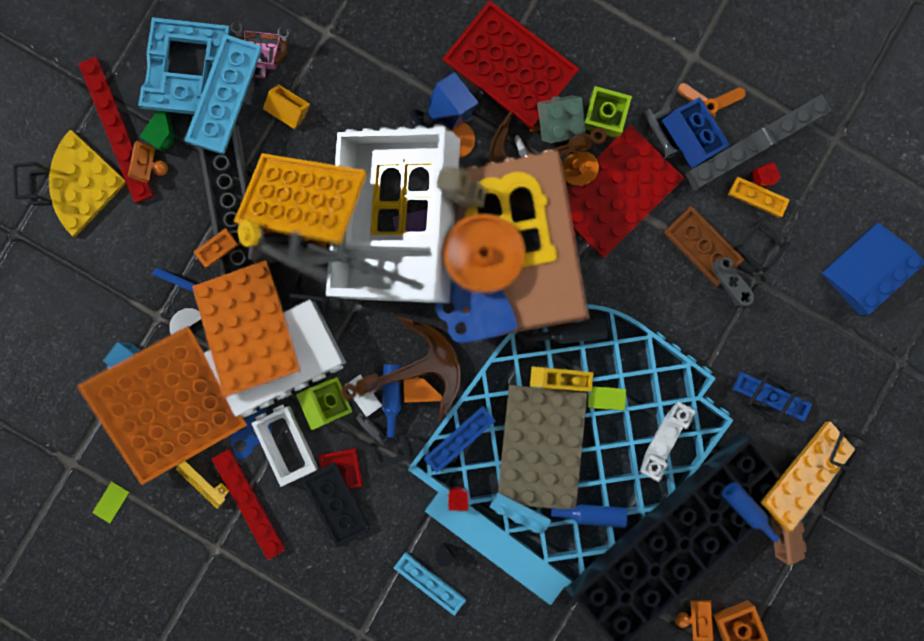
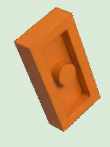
(216, 248)

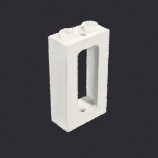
(272, 451)

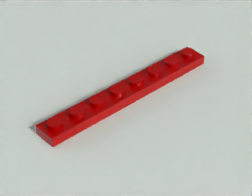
(113, 125)

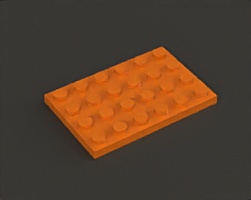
(246, 329)

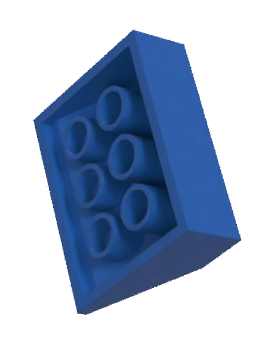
(873, 269)

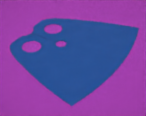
(488, 314)

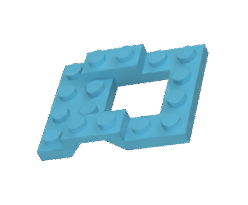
(173, 90)

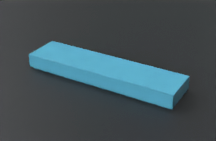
(430, 583)

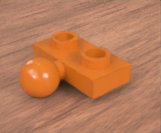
(142, 163)
(701, 620)

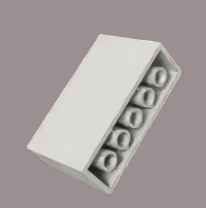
(315, 352)

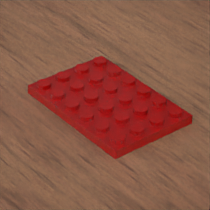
(509, 63)
(624, 192)

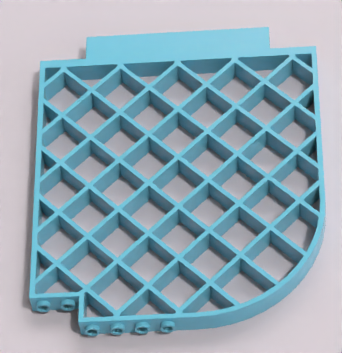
(498, 542)

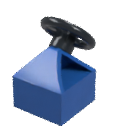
(448, 105)

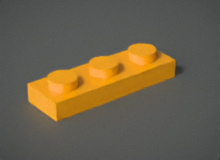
(758, 197)

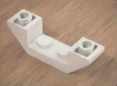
(664, 439)

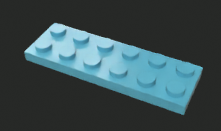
(223, 94)

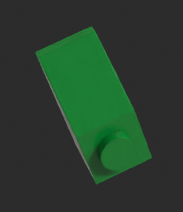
(159, 131)

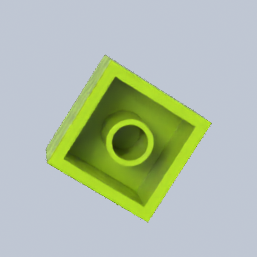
(607, 111)

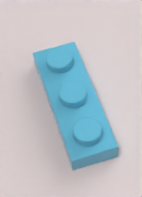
(520, 513)

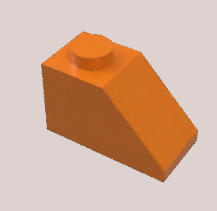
(420, 390)

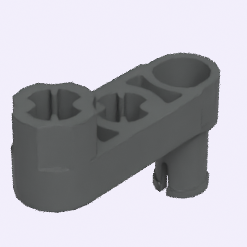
(724, 273)

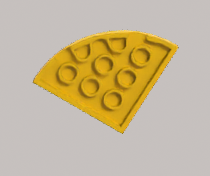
(80, 183)

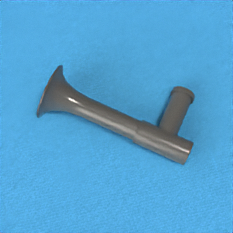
(652, 119)

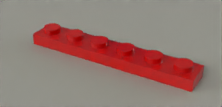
(248, 504)

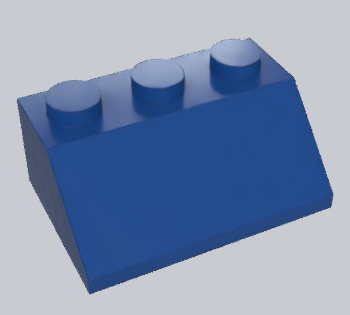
(695, 132)

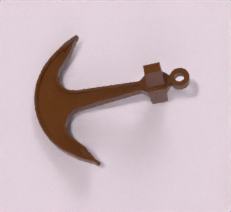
(498, 155)
(439, 361)

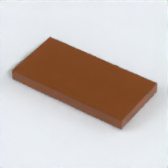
(701, 243)

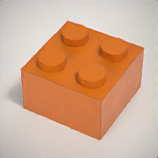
(740, 623)

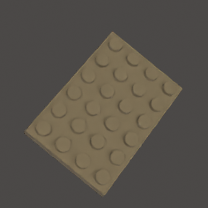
(542, 447)

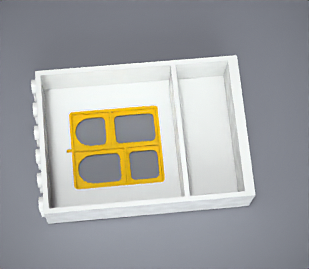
(406, 262)

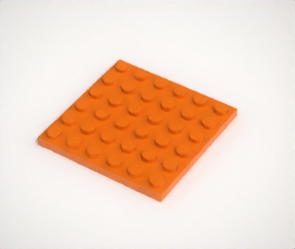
(161, 405)

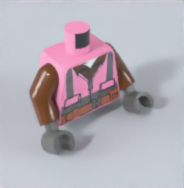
(273, 47)

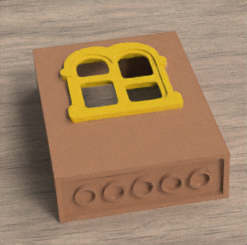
(551, 279)

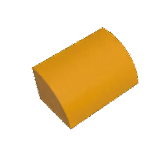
(286, 106)

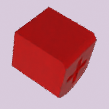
(766, 175)
(457, 499)

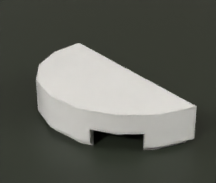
(184, 318)

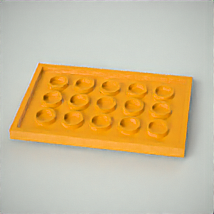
(302, 197)

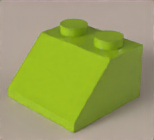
(323, 403)

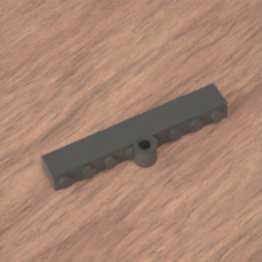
(758, 142)

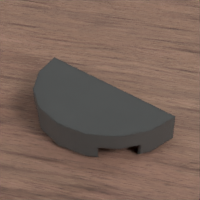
(371, 428)

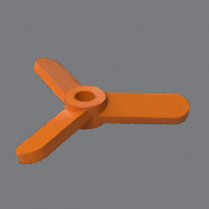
(717, 103)

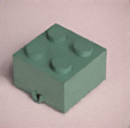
(561, 118)

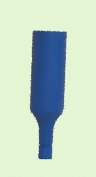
(391, 399)
(749, 509)
(594, 515)

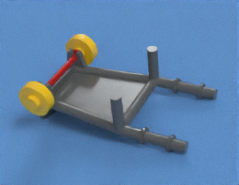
(295, 251)

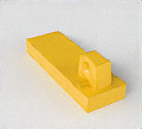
(213, 495)

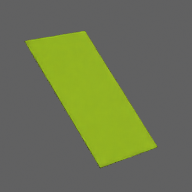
(607, 398)
(110, 502)

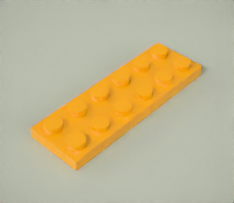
(807, 477)

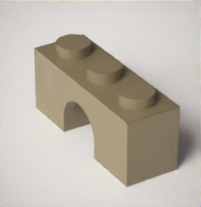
(456, 186)

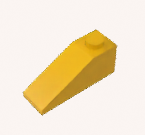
(561, 379)

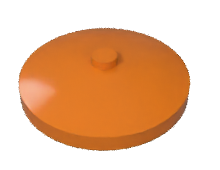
(484, 253)

